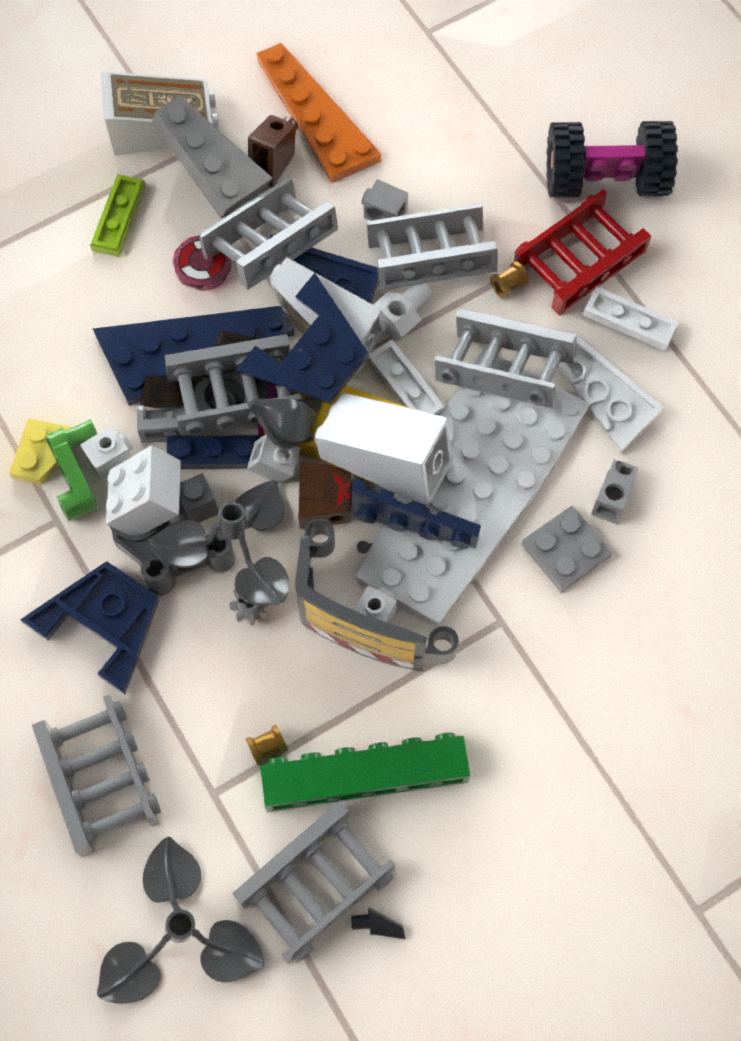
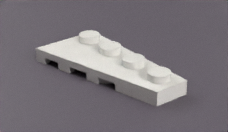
(613, 398)

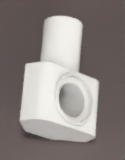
(405, 307)

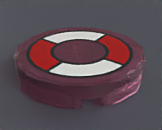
(195, 270)

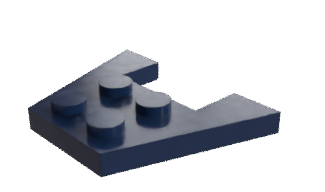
(320, 359)
(111, 608)

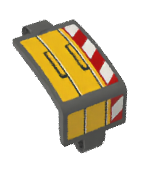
(355, 630)

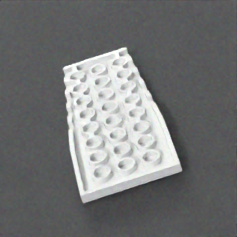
(498, 466)

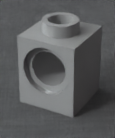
(384, 201)

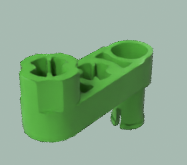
(79, 498)

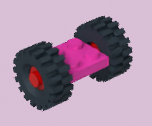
(650, 160)

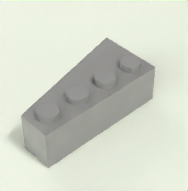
(209, 157)

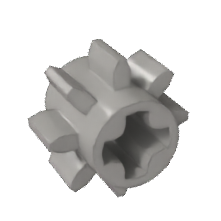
(247, 613)

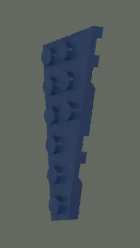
(140, 347)

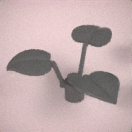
(261, 507)
(230, 950)

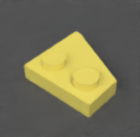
(33, 457)

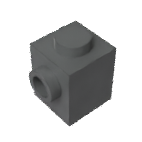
(197, 499)

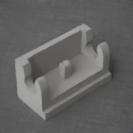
(158, 424)

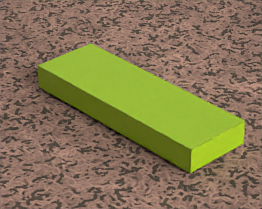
(118, 215)

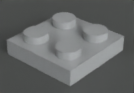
(566, 548)

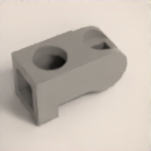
(614, 492)

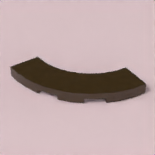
(165, 394)

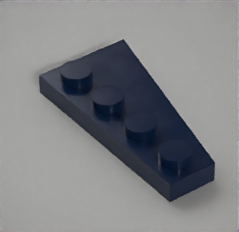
(413, 516)

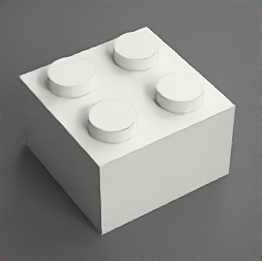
(143, 492)

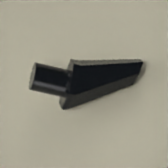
(378, 924)

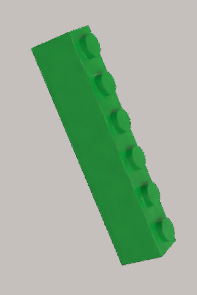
(364, 772)

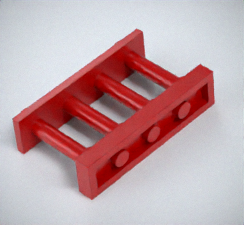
(587, 277)

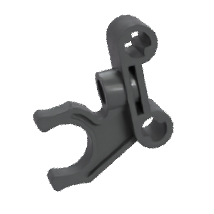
(151, 565)

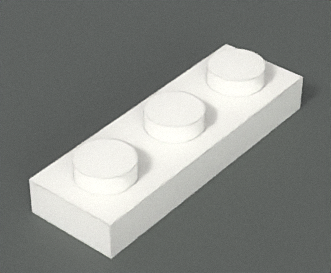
(630, 318)
(404, 379)

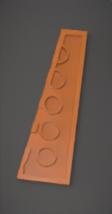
(325, 127)

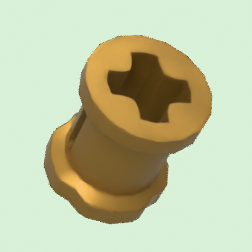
(509, 279)
(266, 745)

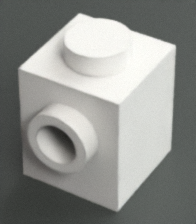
(106, 451)
(273, 461)
(377, 604)

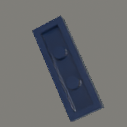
(212, 451)

